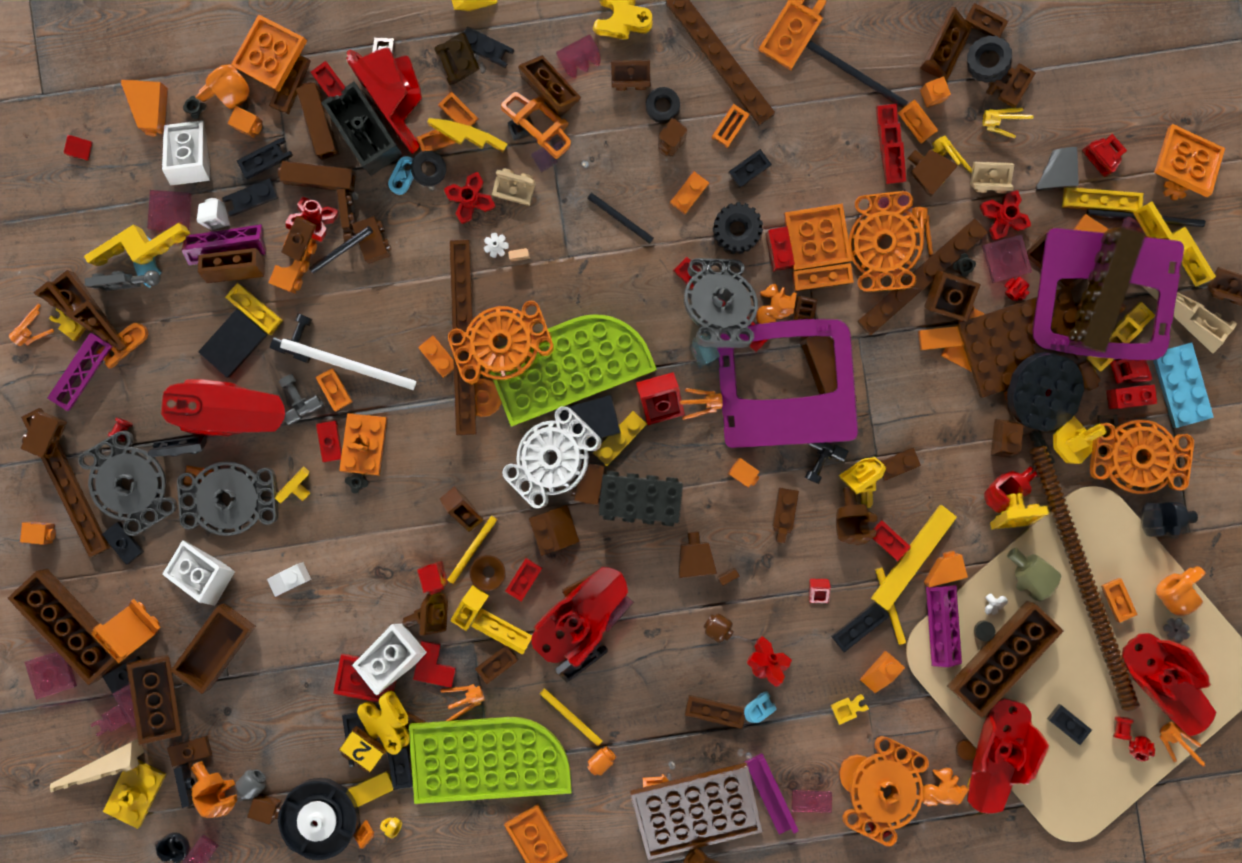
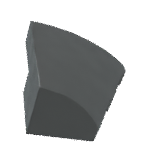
(1060, 170)

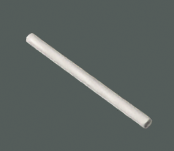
(348, 364)

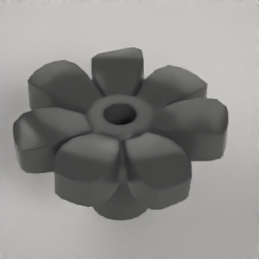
(1177, 629)

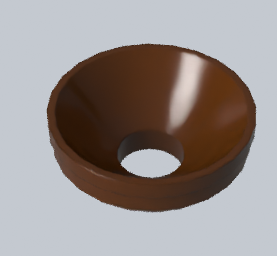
(478, 577)

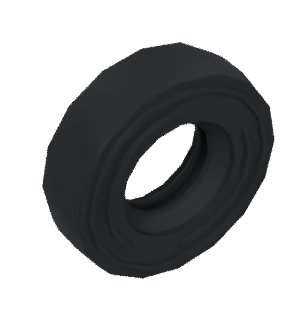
(667, 93)
(440, 168)

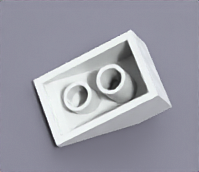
(185, 153)
(198, 573)
(389, 658)

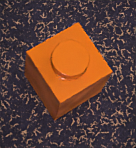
(935, 92)
(245, 122)
(744, 473)
(37, 533)

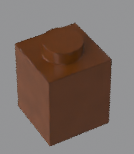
(264, 809)

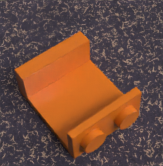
(126, 631)

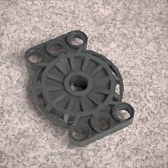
(706, 308)
(238, 484)
(144, 490)

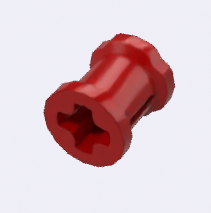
(120, 425)
(1123, 728)

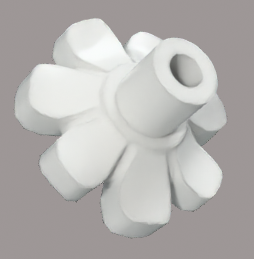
(498, 248)
(995, 604)

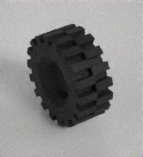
(739, 213)

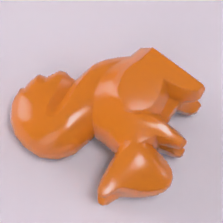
(780, 306)
(947, 792)

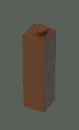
(317, 120)
(317, 176)

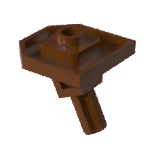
(431, 615)

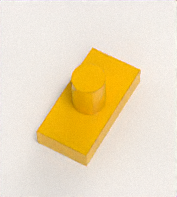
(295, 487)

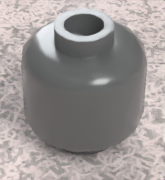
(251, 784)

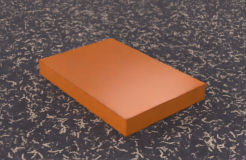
(535, 837)

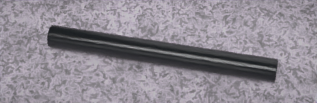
(621, 218)
(341, 249)

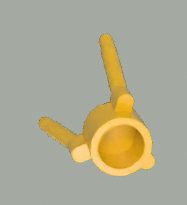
(993, 117)
(943, 146)

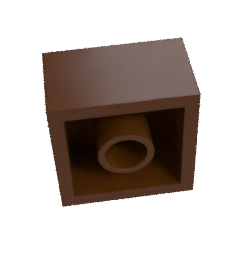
(952, 295)

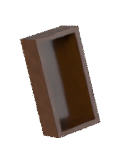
(822, 362)
(213, 648)

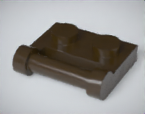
(462, 56)

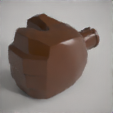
(853, 520)

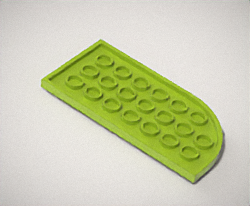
(586, 359)
(486, 760)

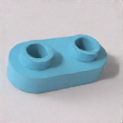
(401, 175)

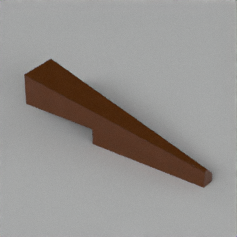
(75, 301)

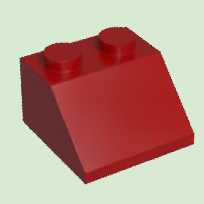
(660, 398)

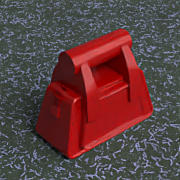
(1103, 155)
(1134, 370)

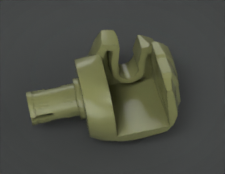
(1035, 575)

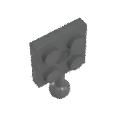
(119, 280)

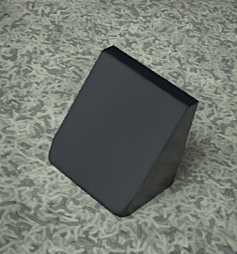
(518, 131)

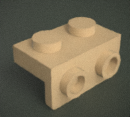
(992, 177)
(514, 187)

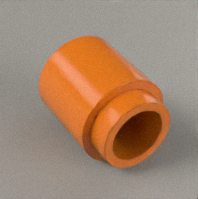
(601, 761)

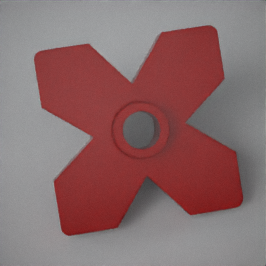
(460, 194)
(315, 214)
(1005, 215)
(767, 663)

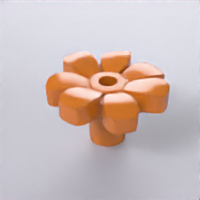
(1175, 190)

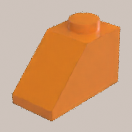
(946, 569)
(882, 672)

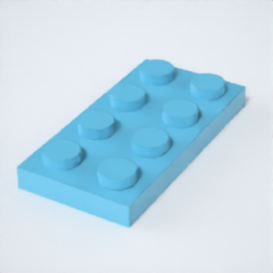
(1183, 386)

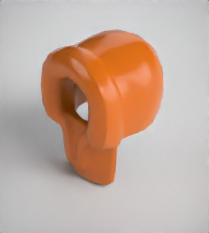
(227, 85)
(1178, 593)

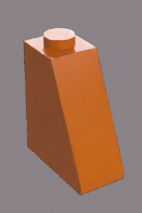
(147, 104)

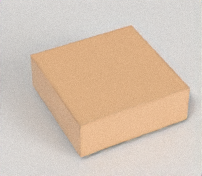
(517, 255)

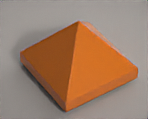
(364, 834)

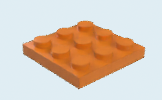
(269, 52)
(1189, 160)
(818, 237)

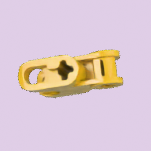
(624, 19)
(388, 723)

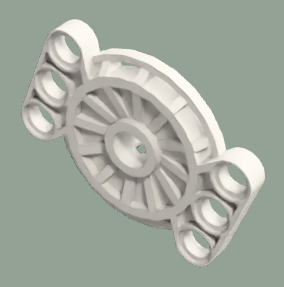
(535, 457)

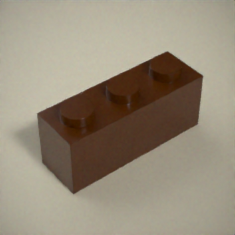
(231, 265)

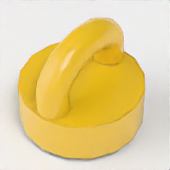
(392, 828)

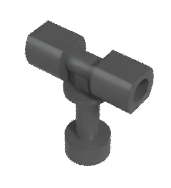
(301, 405)

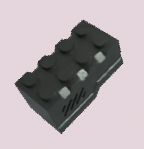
(362, 129)

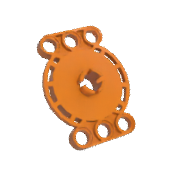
(876, 227)
(485, 334)
(1160, 451)
(869, 797)

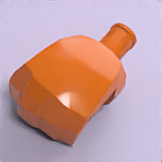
(210, 791)

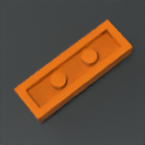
(822, 277)

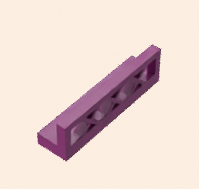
(222, 243)
(75, 369)
(942, 626)
(771, 794)

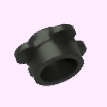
(188, 107)
(970, 264)
(362, 482)

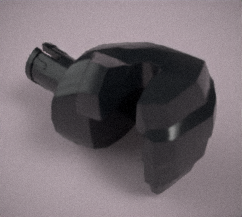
(1166, 519)

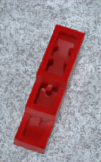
(890, 144)

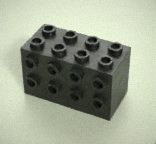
(640, 498)

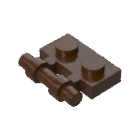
(1015, 86)

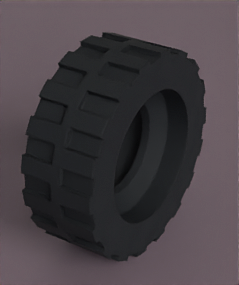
(985, 44)

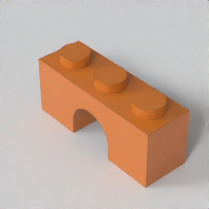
(290, 277)

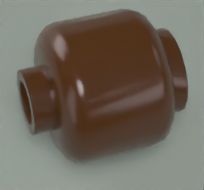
(718, 628)

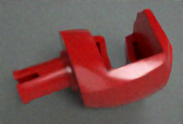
(1007, 484)

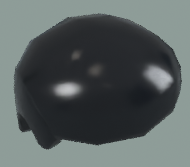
(173, 847)

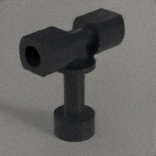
(302, 322)
(825, 451)

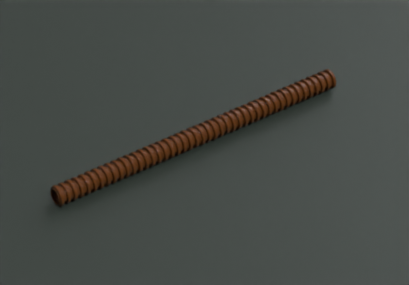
(1084, 579)

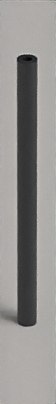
(857, 74)
(1168, 220)

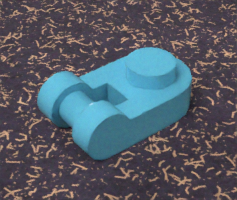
(755, 712)

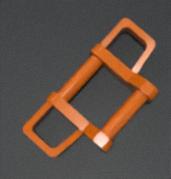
(542, 139)

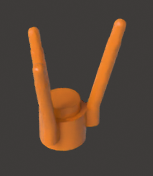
(922, 216)
(22, 334)
(712, 401)
(474, 696)
(1171, 733)

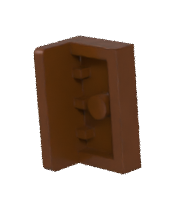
(630, 74)
(1226, 285)

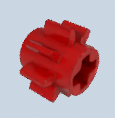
(1017, 289)
(1141, 748)

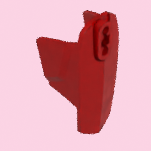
(392, 87)
(221, 408)
(581, 617)
(1171, 680)
(1005, 756)

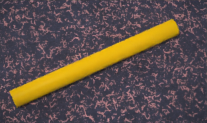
(472, 549)
(892, 611)
(571, 717)

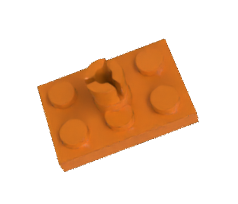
(363, 444)

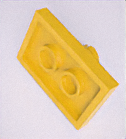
(1017, 514)
(134, 794)

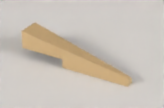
(1202, 323)
(120, 759)

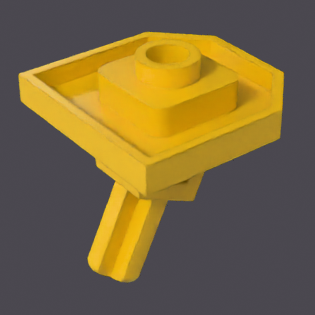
(1075, 442)
(863, 478)

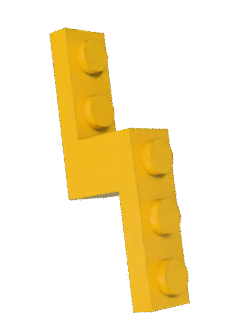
(137, 245)
(1192, 260)

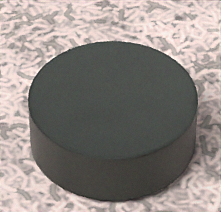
(984, 631)

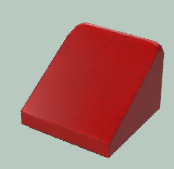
(77, 147)
(819, 590)

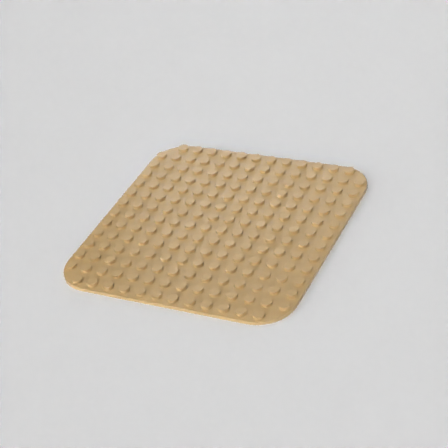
(1093, 782)

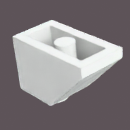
(213, 214)
(289, 579)

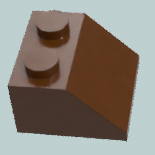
(554, 530)

